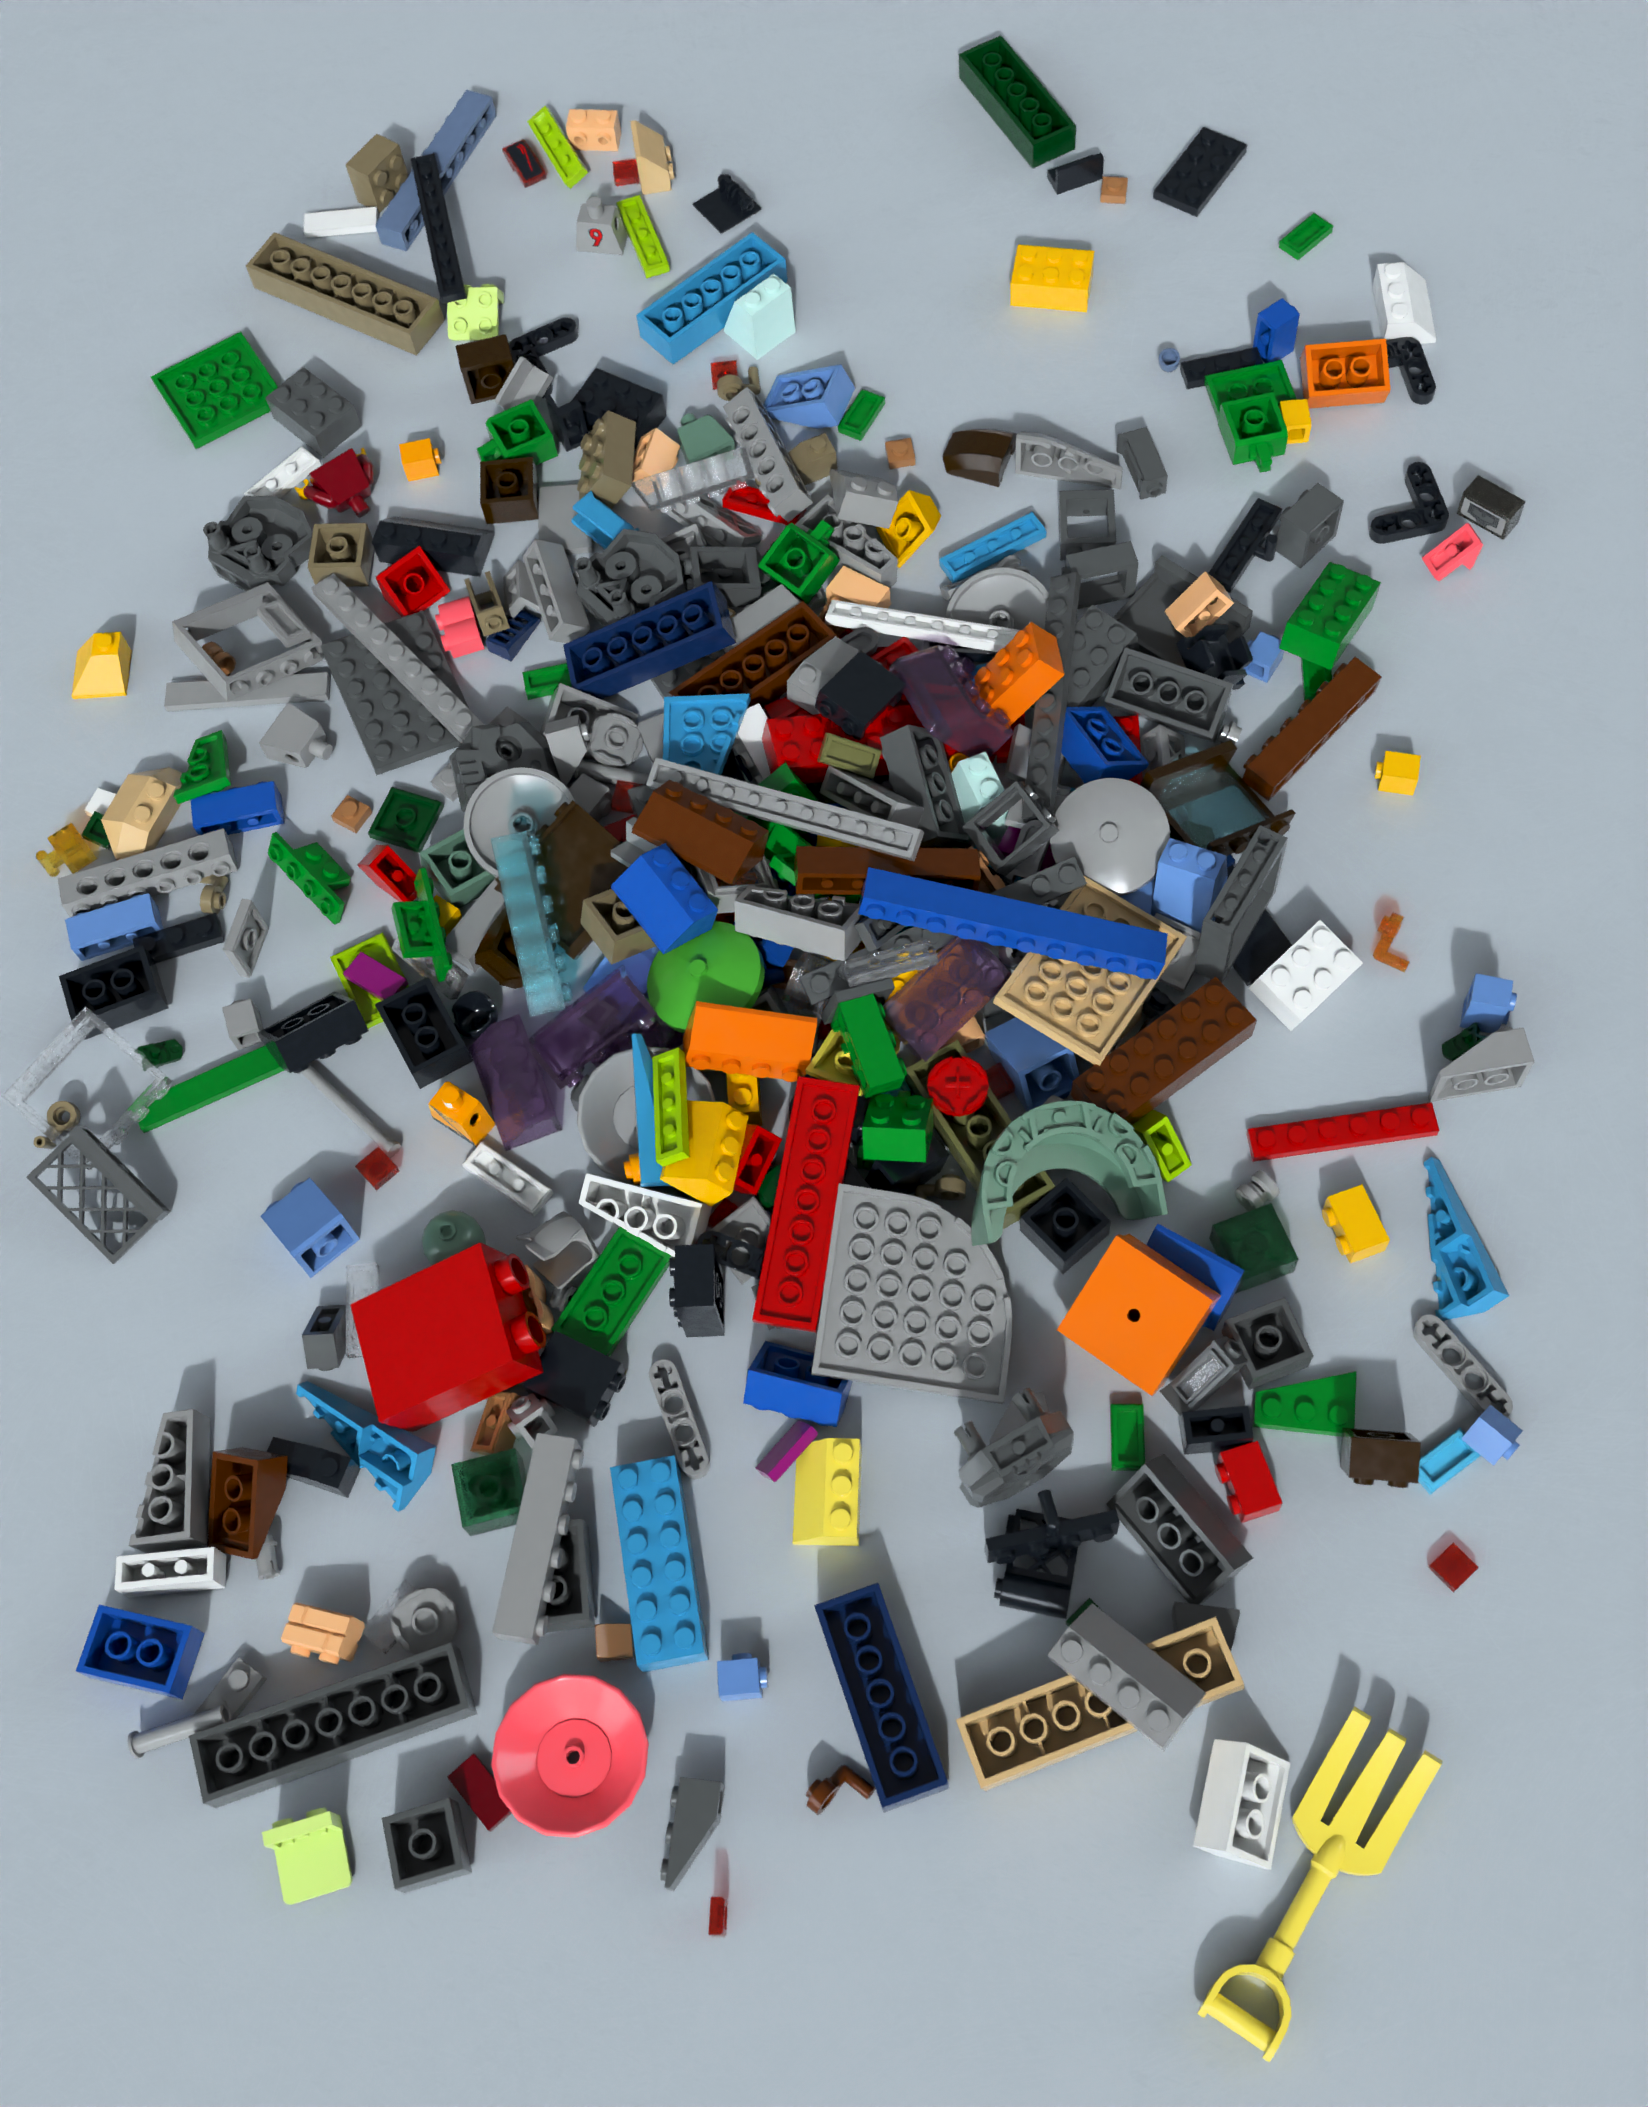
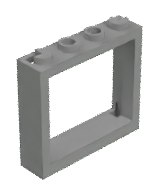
(230, 613)

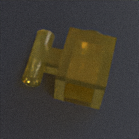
(69, 849)

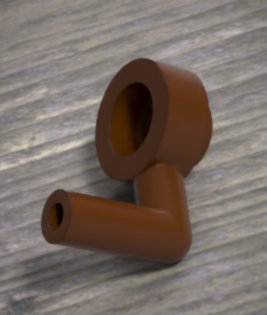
(823, 1792)

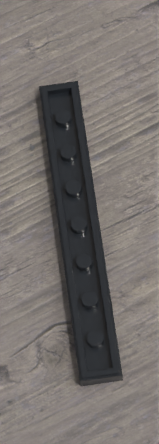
(438, 228)

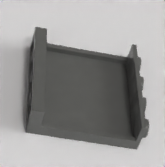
(1147, 614)

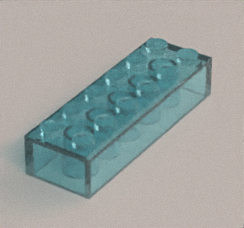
(531, 923)

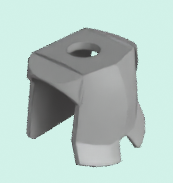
(562, 1249)

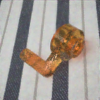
(1389, 928)

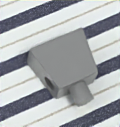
(295, 739)

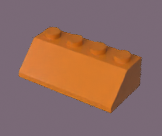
(749, 1041)

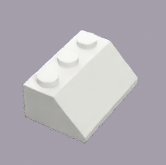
(1402, 303)
(1242, 1803)

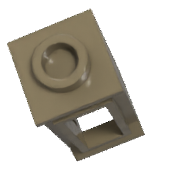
(491, 619)

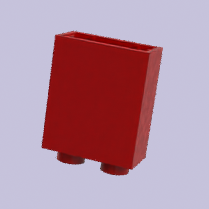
(448, 1337)

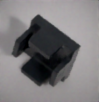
(1214, 656)

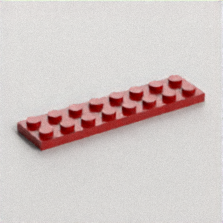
(805, 1204)

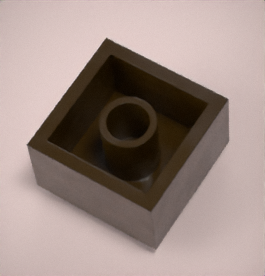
(485, 367)
(509, 490)
(1380, 1456)

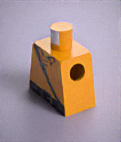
(456, 1108)

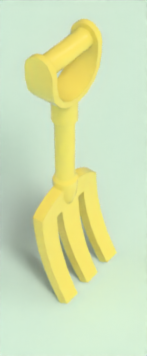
(1333, 1851)

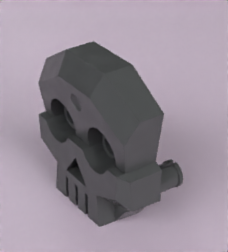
(252, 557)
(618, 593)
(481, 755)
(1016, 1458)

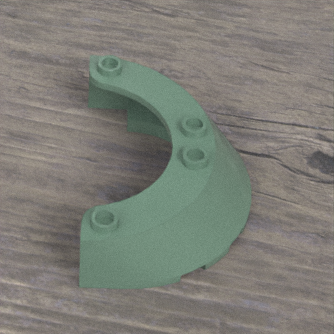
(1071, 1138)

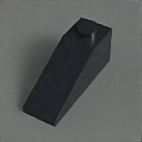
(317, 1466)

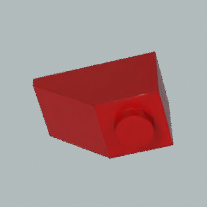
(389, 873)

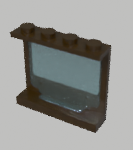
(1211, 802)

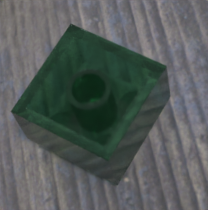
(1256, 1245)
(489, 1490)

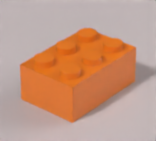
(1345, 373)
(1021, 672)

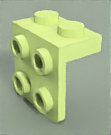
(476, 315)
(310, 1855)

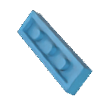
(992, 547)

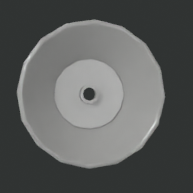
(608, 1110)

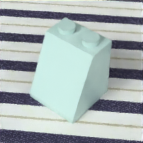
(762, 317)
(975, 788)

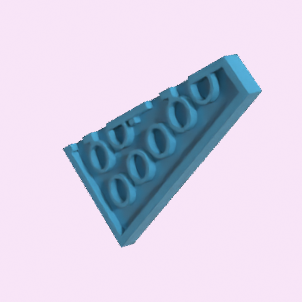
(702, 729)

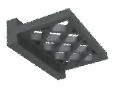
(111, 1169)

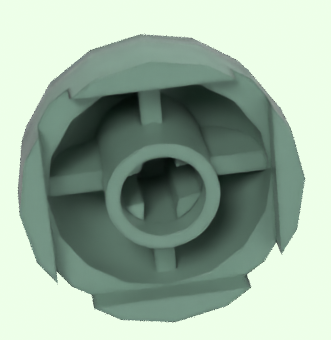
(450, 1234)

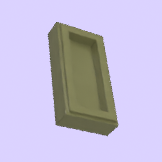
(849, 755)

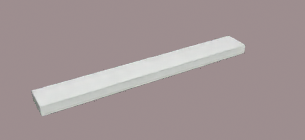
(919, 626)

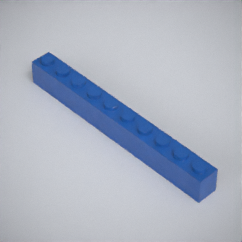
(1013, 924)

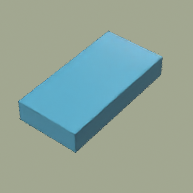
(1445, 1461)

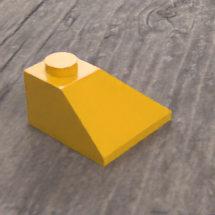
(911, 525)
(102, 667)

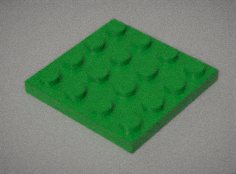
(216, 389)

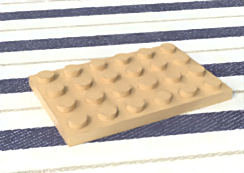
(1080, 1003)

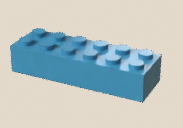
(705, 299)
(658, 1564)

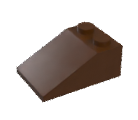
(244, 1499)

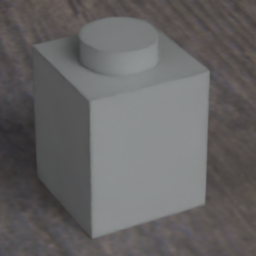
(243, 1023)

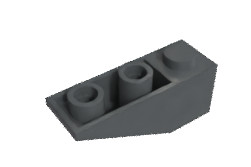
(695, 1819)

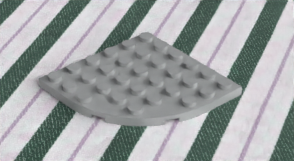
(911, 1300)

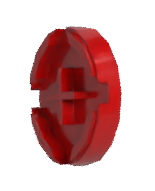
(958, 1086)

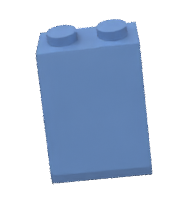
(1188, 883)
(1033, 1062)
(310, 1227)

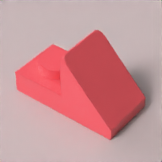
(1454, 551)

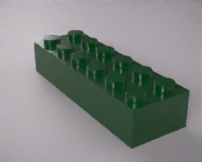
(1017, 101)

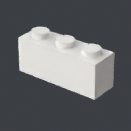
(170, 1572)

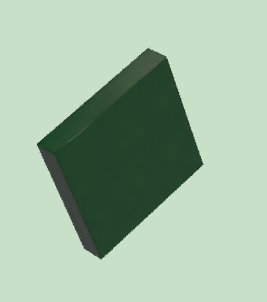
(406, 819)

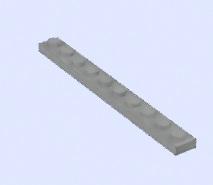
(396, 656)
(792, 810)

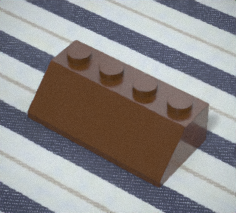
(701, 832)

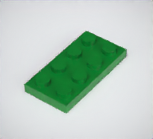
(613, 1292)

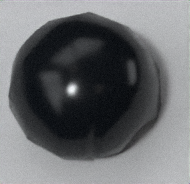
(474, 1014)

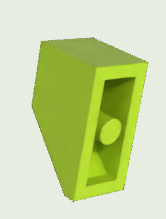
(1161, 1138)

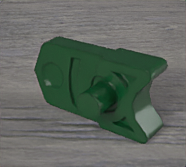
(1462, 1042)
(162, 1052)

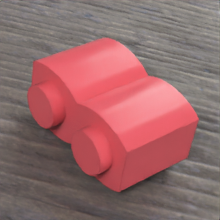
(460, 627)

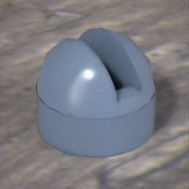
(1170, 357)

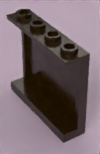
(576, 867)

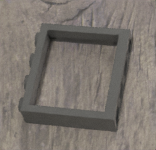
(1240, 904)

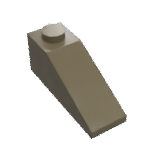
(813, 459)

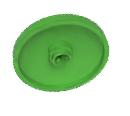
(711, 968)

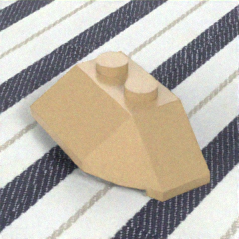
(141, 811)

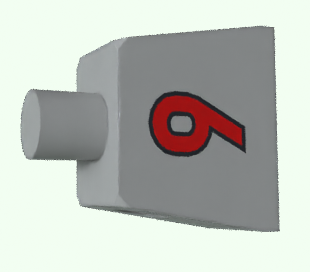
(600, 228)

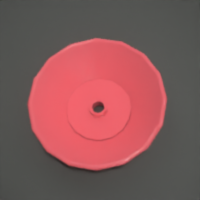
(535, 1746)

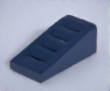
(512, 647)

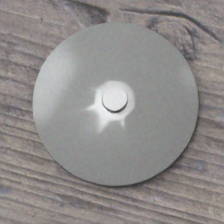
(1000, 599)
(510, 804)
(1113, 833)

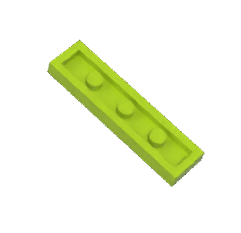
(557, 147)
(643, 236)
(670, 1107)

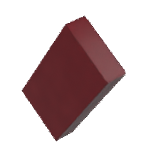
(480, 1792)

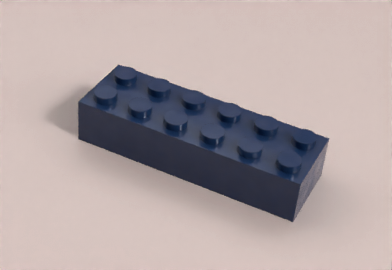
(650, 642)
(881, 1697)

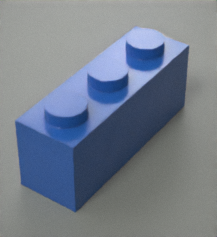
(238, 809)

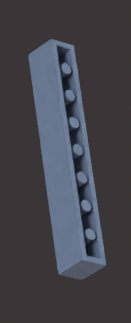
(452, 148)

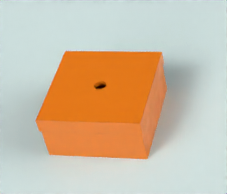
(1138, 1313)

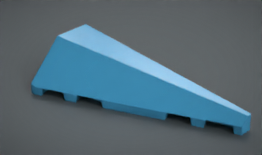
(644, 1107)
(1464, 1270)
(389, 1453)

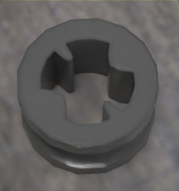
(562, 1297)

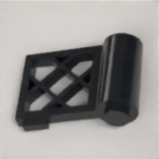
(1032, 1589)

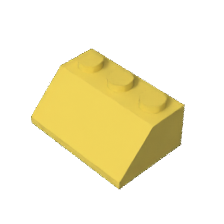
(828, 1493)

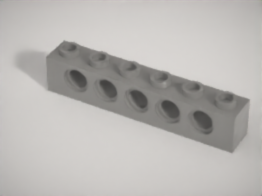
(767, 455)
(149, 872)

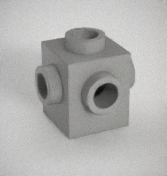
(530, 1418)

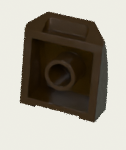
(979, 454)
(498, 954)

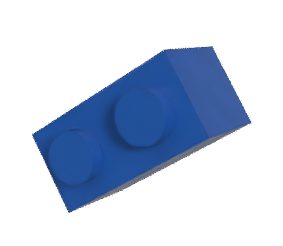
(1276, 331)

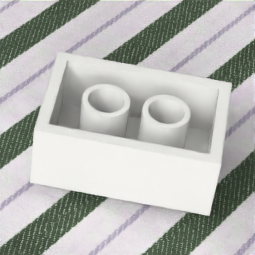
(1305, 975)

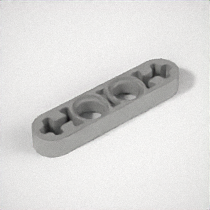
(1466, 1365)
(680, 1418)

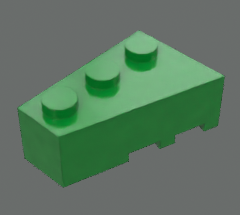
(869, 1045)

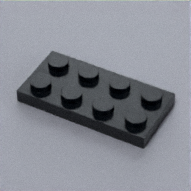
(1200, 171)

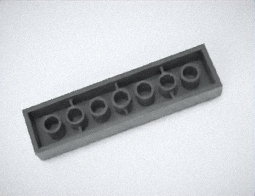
(331, 1725)

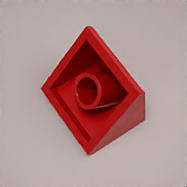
(411, 583)

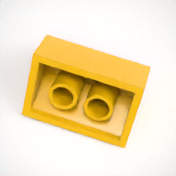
(714, 1152)

